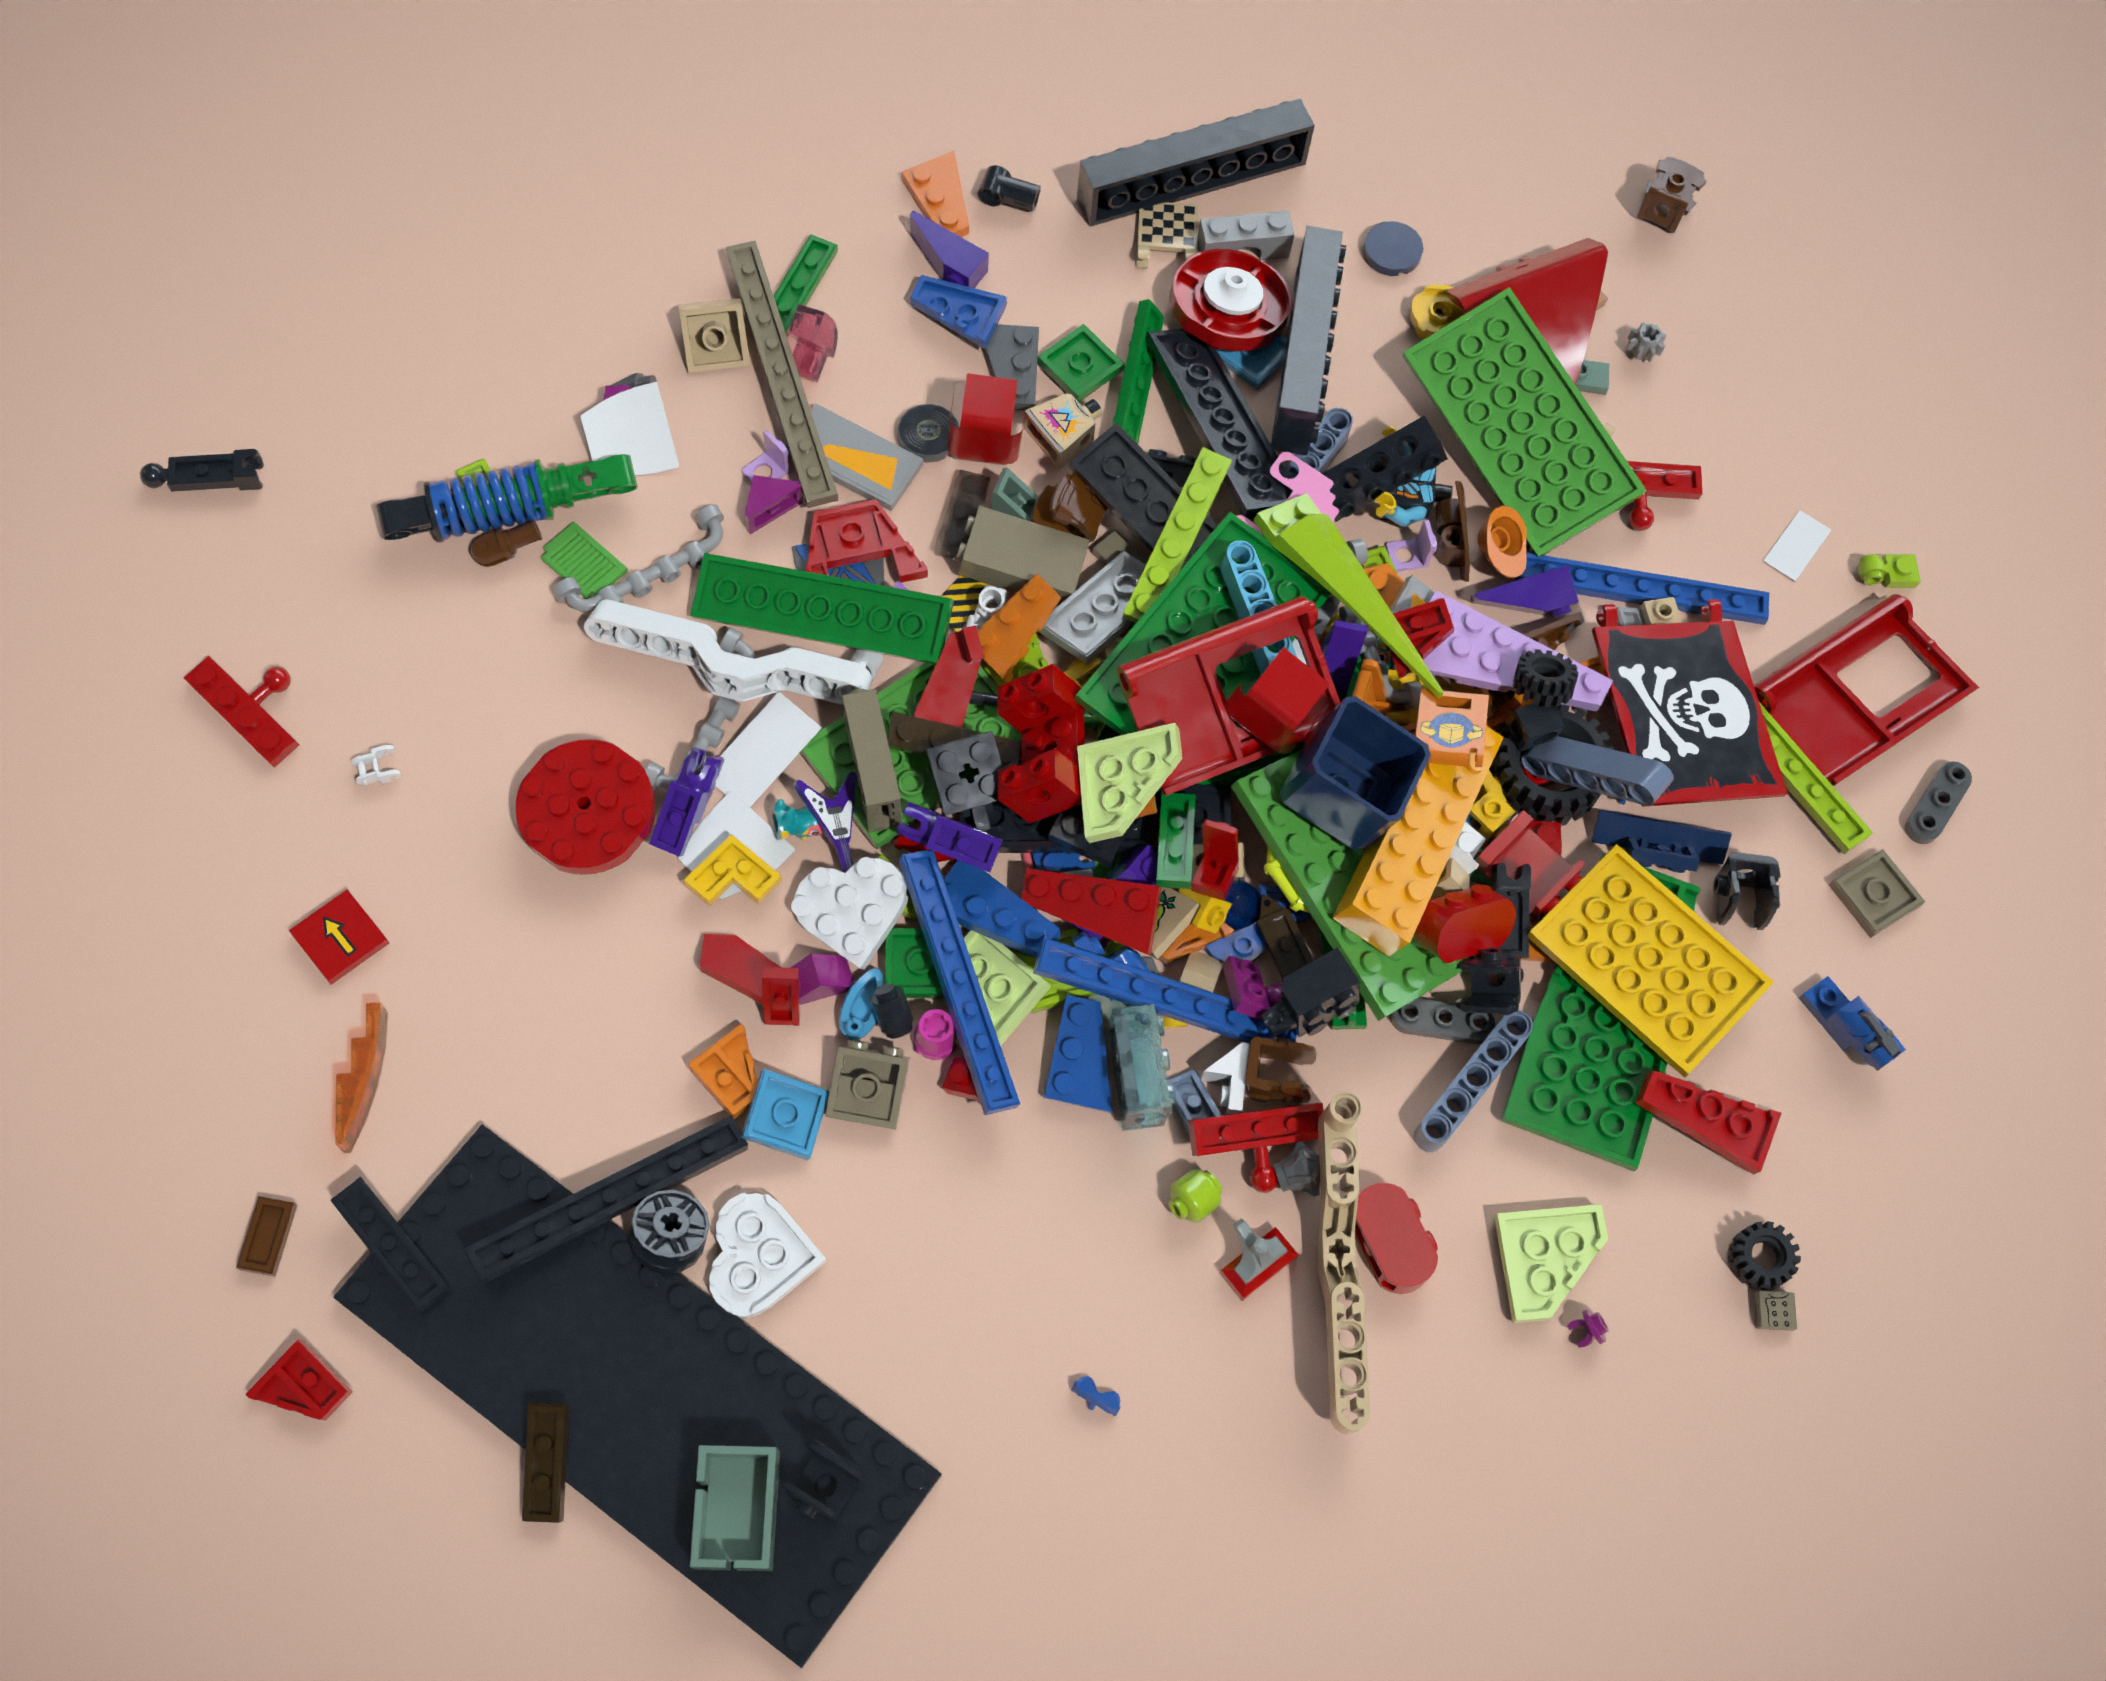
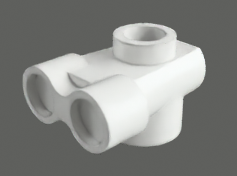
(982, 613)

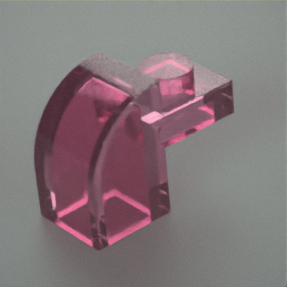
(815, 338)

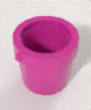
(935, 1035)

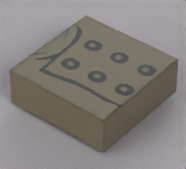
(1776, 1310)

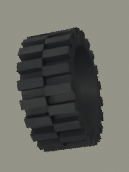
(1538, 801)

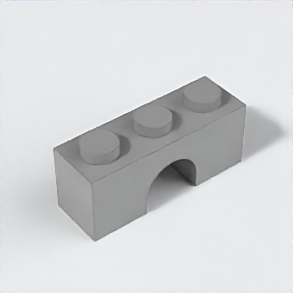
(1266, 231)

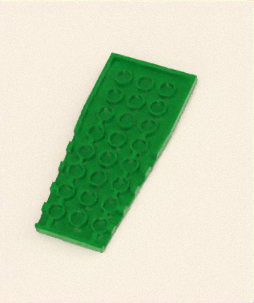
(1586, 1069)

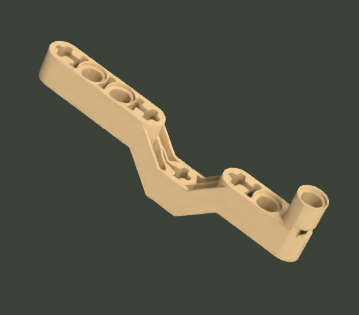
(1340, 1276)

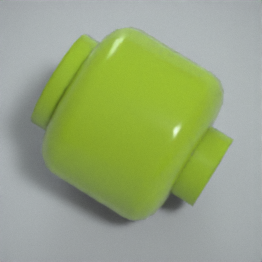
(1195, 1195)

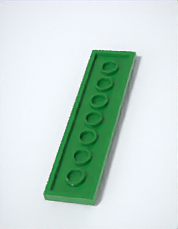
(822, 608)

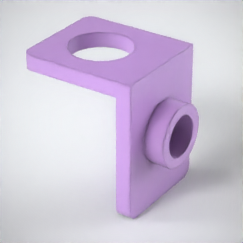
(774, 457)
(1421, 548)

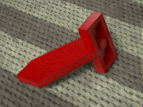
(952, 679)
(754, 975)

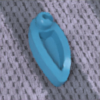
(856, 1011)

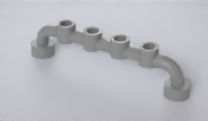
(639, 582)
(1410, 691)
(710, 733)

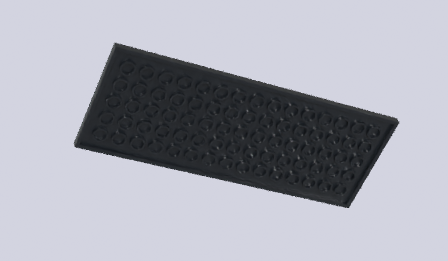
(646, 1383)

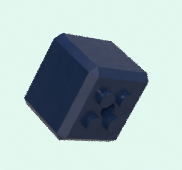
(1355, 773)

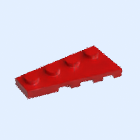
(1103, 906)
(1722, 1124)

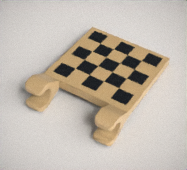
(1167, 228)

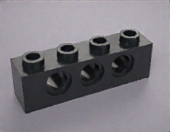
(1385, 466)

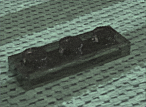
(965, 500)

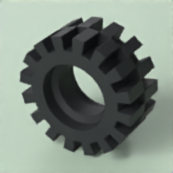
(1545, 678)
(1781, 1245)

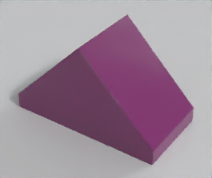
(769, 500)
(823, 976)

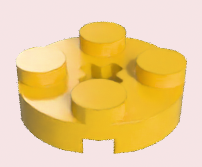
(1424, 308)

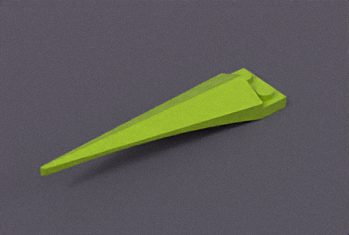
(1320, 550)

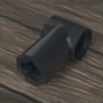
(1001, 188)

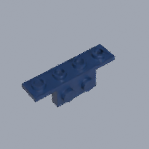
(1661, 842)

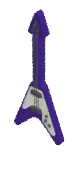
(833, 815)

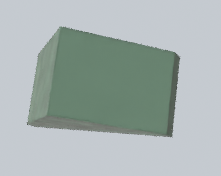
(1013, 496)

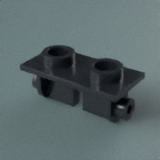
(1179, 467)

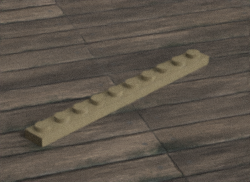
(782, 375)

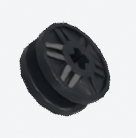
(650, 1233)

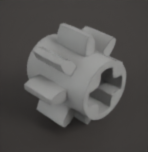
(1646, 341)

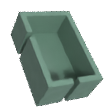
(739, 1510)

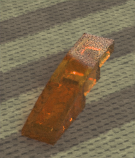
(357, 1089)

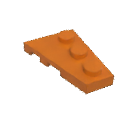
(1014, 625)

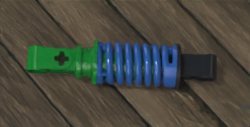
(489, 503)

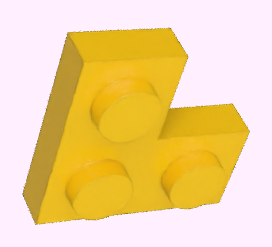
(730, 865)

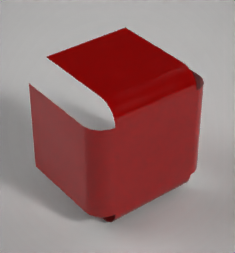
(986, 422)
(1278, 702)

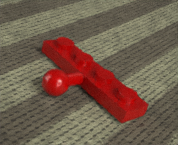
(1663, 481)
(244, 710)
(1256, 1131)

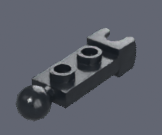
(207, 472)
(1518, 893)

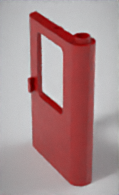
(1183, 689)
(1830, 719)

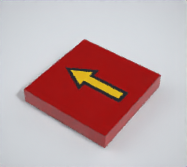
(339, 937)

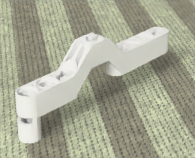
(726, 672)

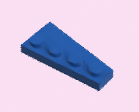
(995, 911)

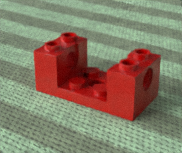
(1048, 717)

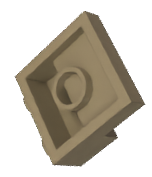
(868, 1084)

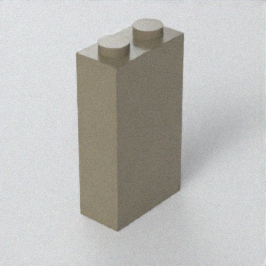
(1013, 550)
(872, 760)

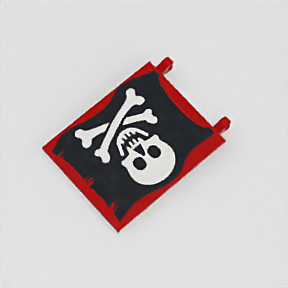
(1691, 705)

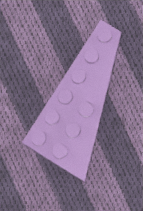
(1488, 653)

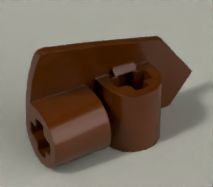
(1453, 532)

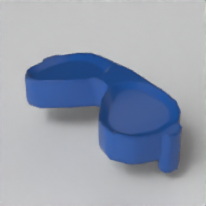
(1106, 1401)

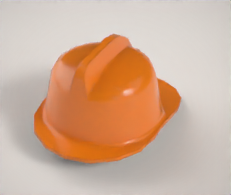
(1504, 541)

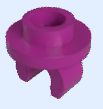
(1594, 1326)

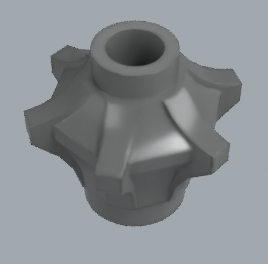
(1300, 1171)

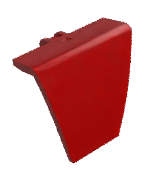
(1556, 292)

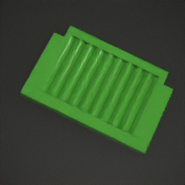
(582, 557)

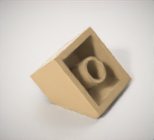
(714, 335)

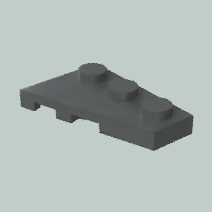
(1014, 356)

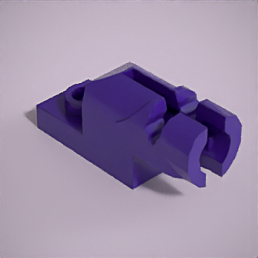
(686, 802)
(951, 837)

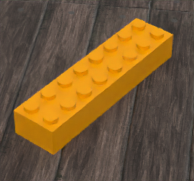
(1408, 859)

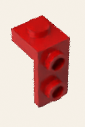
(1219, 860)

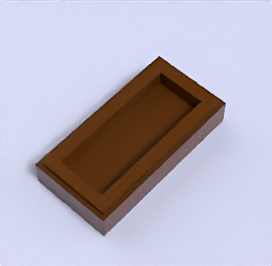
(266, 1236)

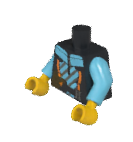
(1413, 500)

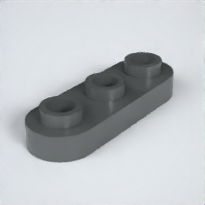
(1931, 809)
(1429, 1025)

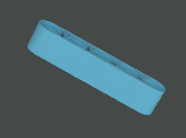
(1246, 604)

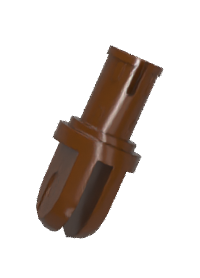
(503, 544)

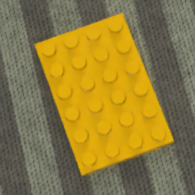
(1650, 960)

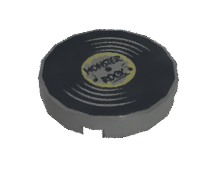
(925, 431)

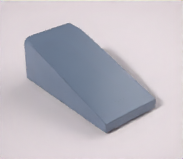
(1192, 1098)

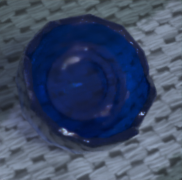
(1244, 907)

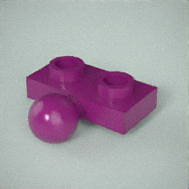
(1247, 988)

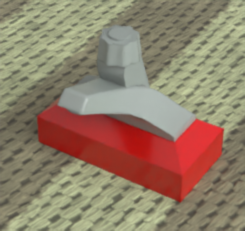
(1259, 1259)

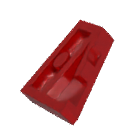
(1426, 628)
(301, 1384)

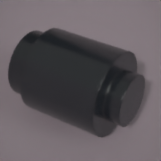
(892, 1011)

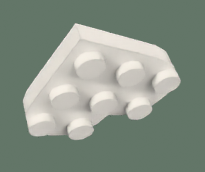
(852, 908)
(760, 1255)

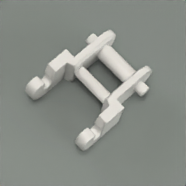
(377, 753)

